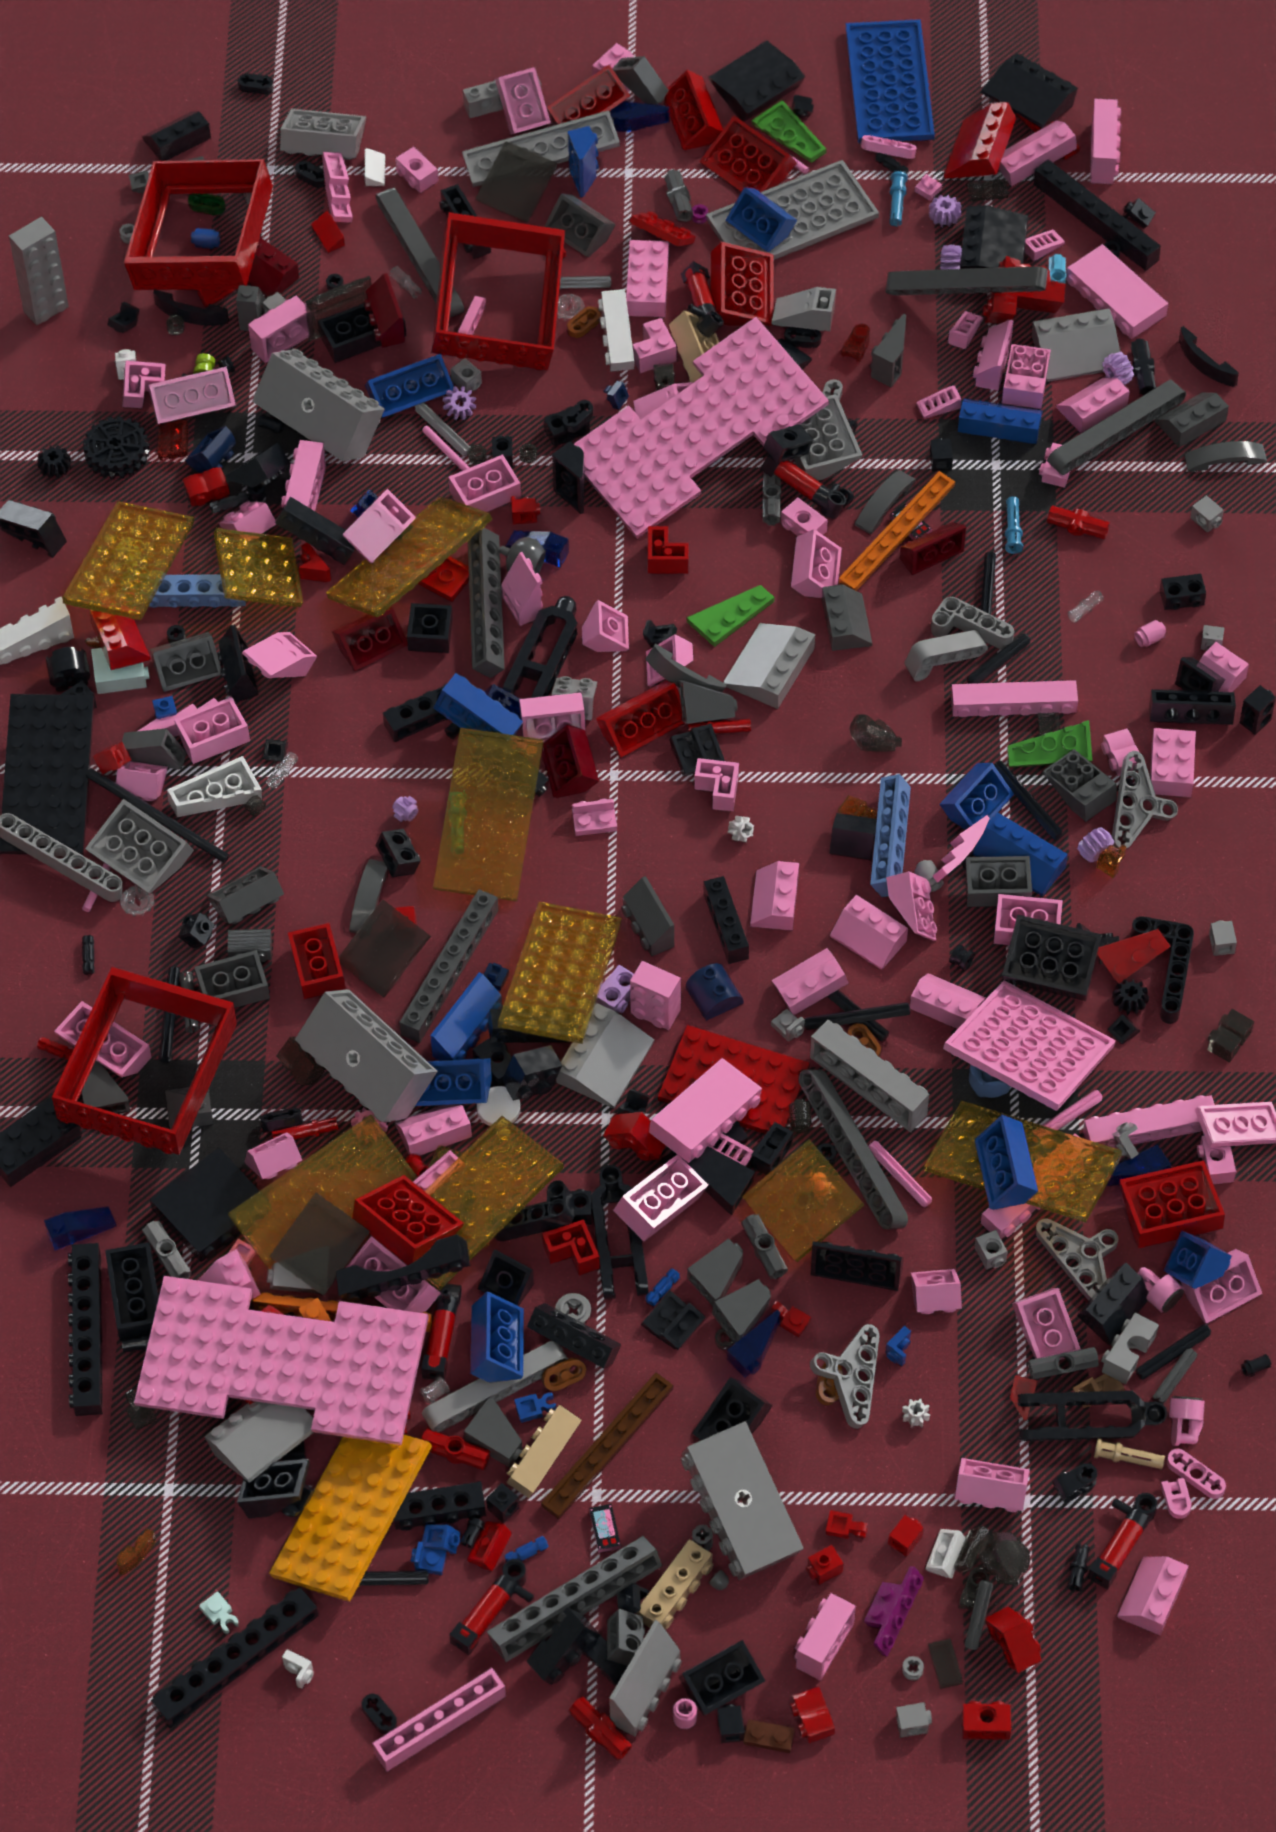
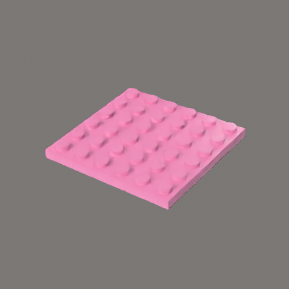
(1029, 1045)

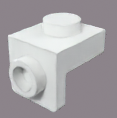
(121, 358)

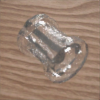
(435, 1390)

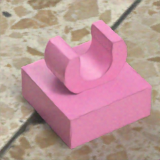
(928, 187)

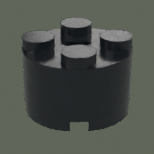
(67, 668)

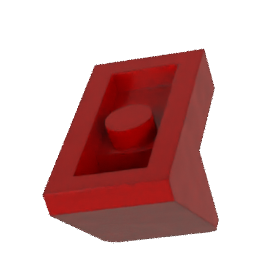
(313, 567)

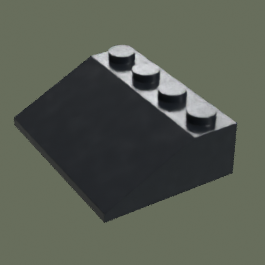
(757, 80)
(1030, 90)
(991, 236)
(1051, 957)
(856, 1265)

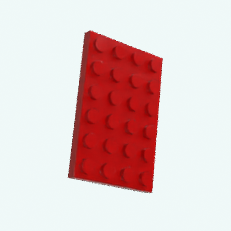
(770, 1070)

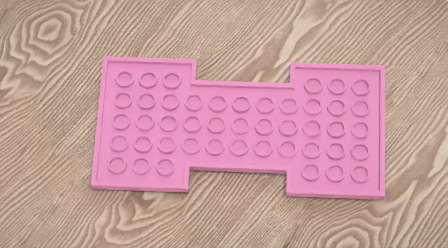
(744, 391)
(347, 1370)

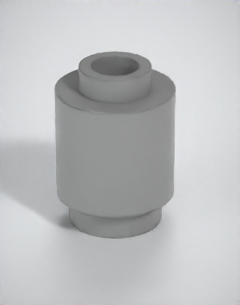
(926, 870)

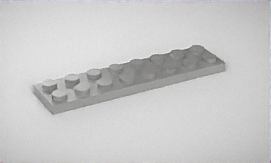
(547, 142)

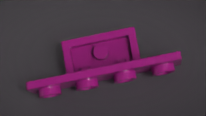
(891, 1609)

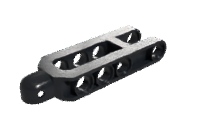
(544, 674)
(611, 1191)
(1141, 1415)

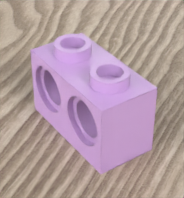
(613, 989)

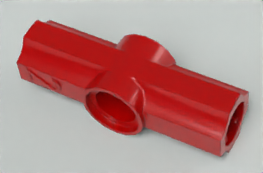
(1078, 522)
(468, 1453)
(600, 1728)

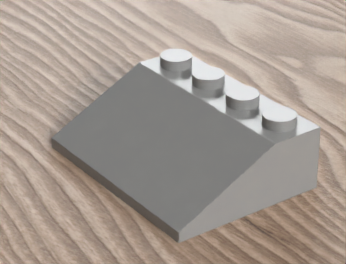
(322, 132)
(1076, 343)
(832, 444)
(771, 662)
(139, 847)
(606, 1059)
(259, 1436)
(644, 1680)

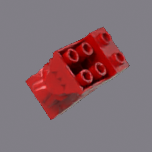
(1003, 305)

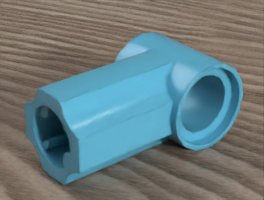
(1057, 268)

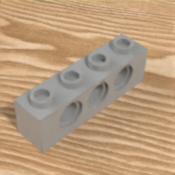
(482, 99)

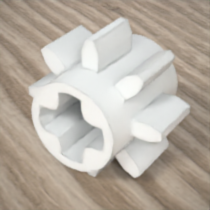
(740, 828)
(916, 1406)

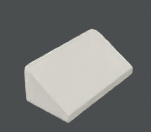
(374, 168)
(945, 1552)

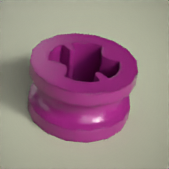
(703, 210)

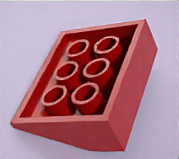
(981, 142)
(747, 158)
(742, 284)
(1172, 1202)
(404, 1218)

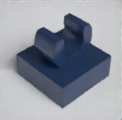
(616, 394)
(496, 975)

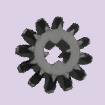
(54, 461)
(1130, 996)

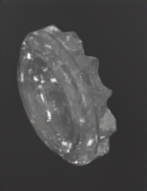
(563, 303)
(128, 904)

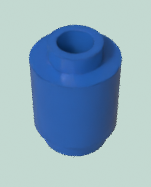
(205, 238)

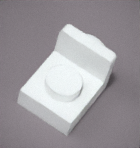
(297, 1664)

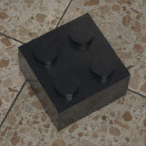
(430, 628)
(532, 1073)

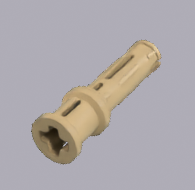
(1156, 1460)

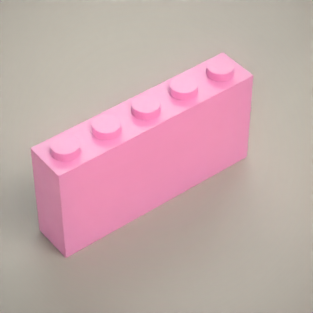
(1113, 285)
(705, 1110)

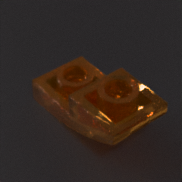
(857, 807)
(133, 1556)

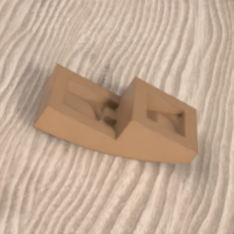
(1102, 1383)

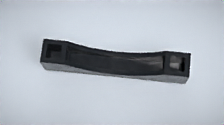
(443, 1257)

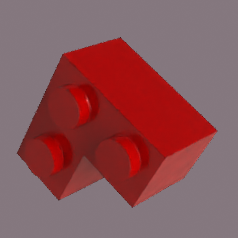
(665, 556)
(632, 1132)
(572, 1242)
(1015, 1637)

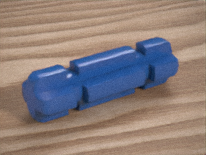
(662, 1287)
(528, 1549)

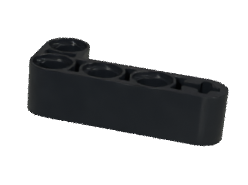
(542, 1217)

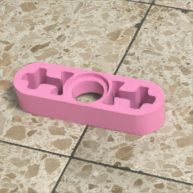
(888, 146)
(473, 316)
(1195, 1464)

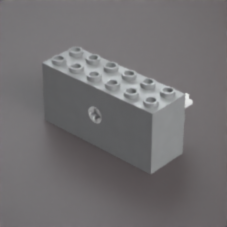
(318, 404)
(365, 1055)
(750, 1532)

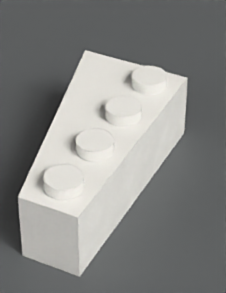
(617, 330)
(36, 632)
(215, 789)

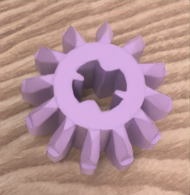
(945, 210)
(950, 257)
(1119, 367)
(465, 409)
(1094, 844)

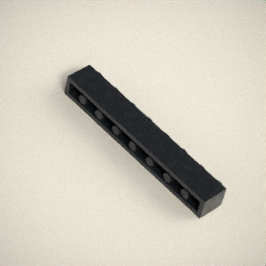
(1096, 214)

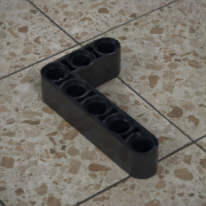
(1173, 933)

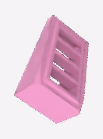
(1036, 253)
(963, 331)
(949, 405)
(736, 1145)

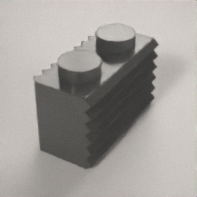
(250, 940)

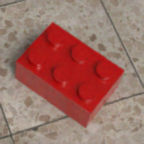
(316, 960)

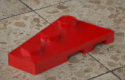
(1131, 954)

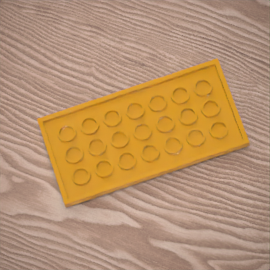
(349, 1515)

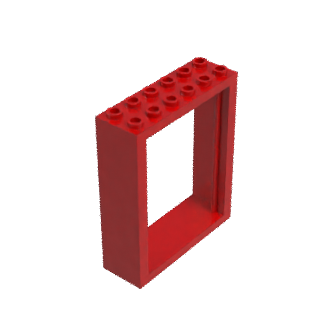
(199, 178)
(510, 237)
(162, 996)

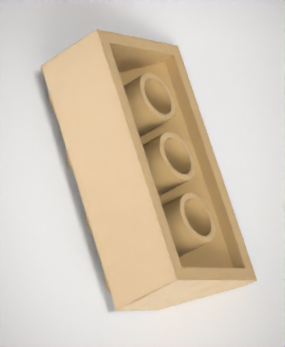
(690, 342)

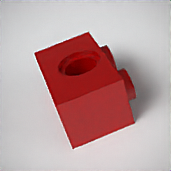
(975, 1728)

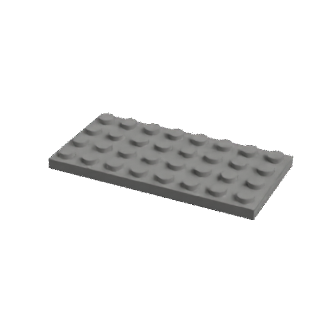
(821, 201)

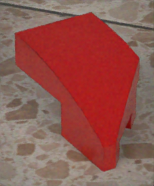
(1021, 1386)

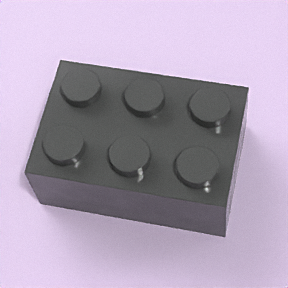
(234, 979)

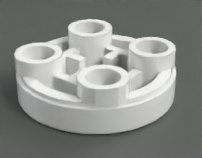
(498, 1105)

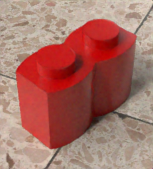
(206, 486)
(812, 1714)

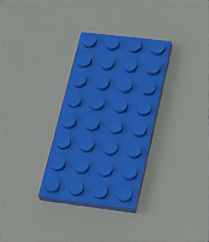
(890, 80)

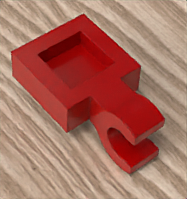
(792, 1320)
(842, 1524)

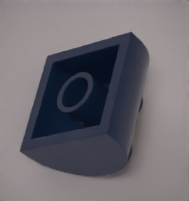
(212, 450)
(713, 991)

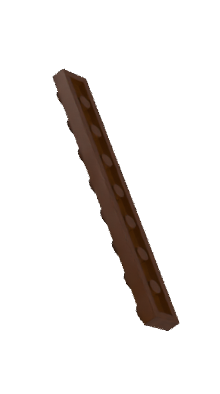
(607, 1446)

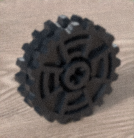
(116, 447)

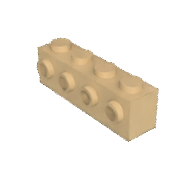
(544, 1450)
(676, 1584)

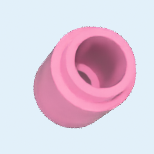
(1150, 633)
(685, 1713)

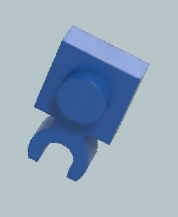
(531, 1407)

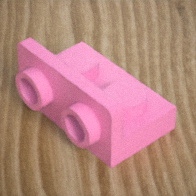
(594, 817)

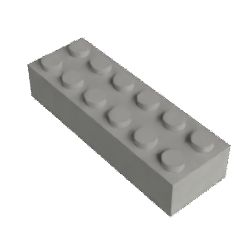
(39, 271)
(869, 1075)

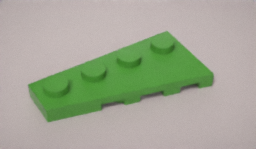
(790, 131)
(728, 616)
(1051, 747)

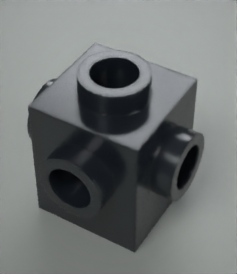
(196, 930)

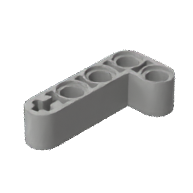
(956, 612)
(942, 651)

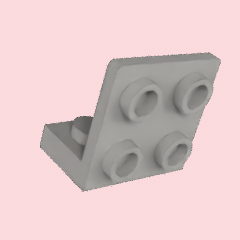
(586, 686)

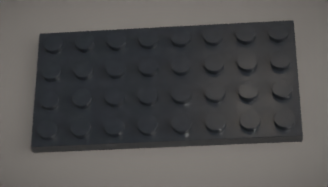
(48, 766)

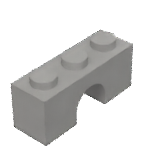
(1136, 1334)

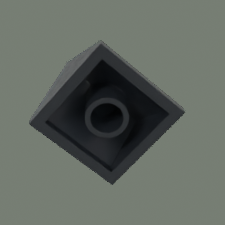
(1197, 677)
(853, 836)
(507, 1278)

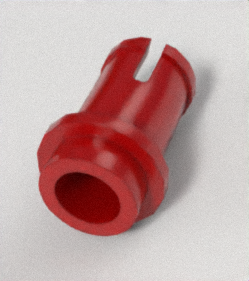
(416, 1164)

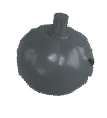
(531, 549)

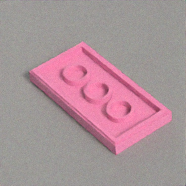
(1238, 1124)

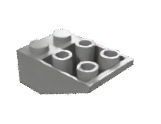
(806, 309)

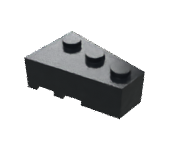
(33, 525)
(563, 1647)

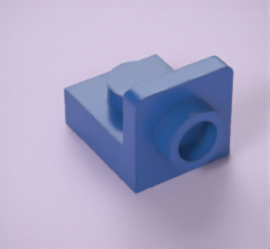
(164, 707)
(897, 1345)
(441, 1537)
(428, 1559)

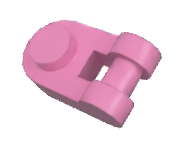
(1178, 1504)

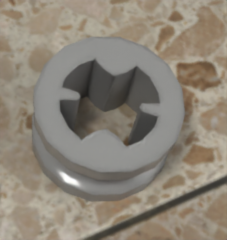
(126, 229)
(915, 1661)

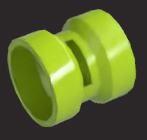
(204, 363)

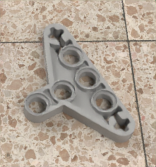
(1140, 792)
(1074, 1249)
(849, 1384)

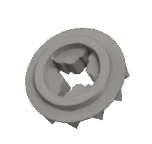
(575, 1301)

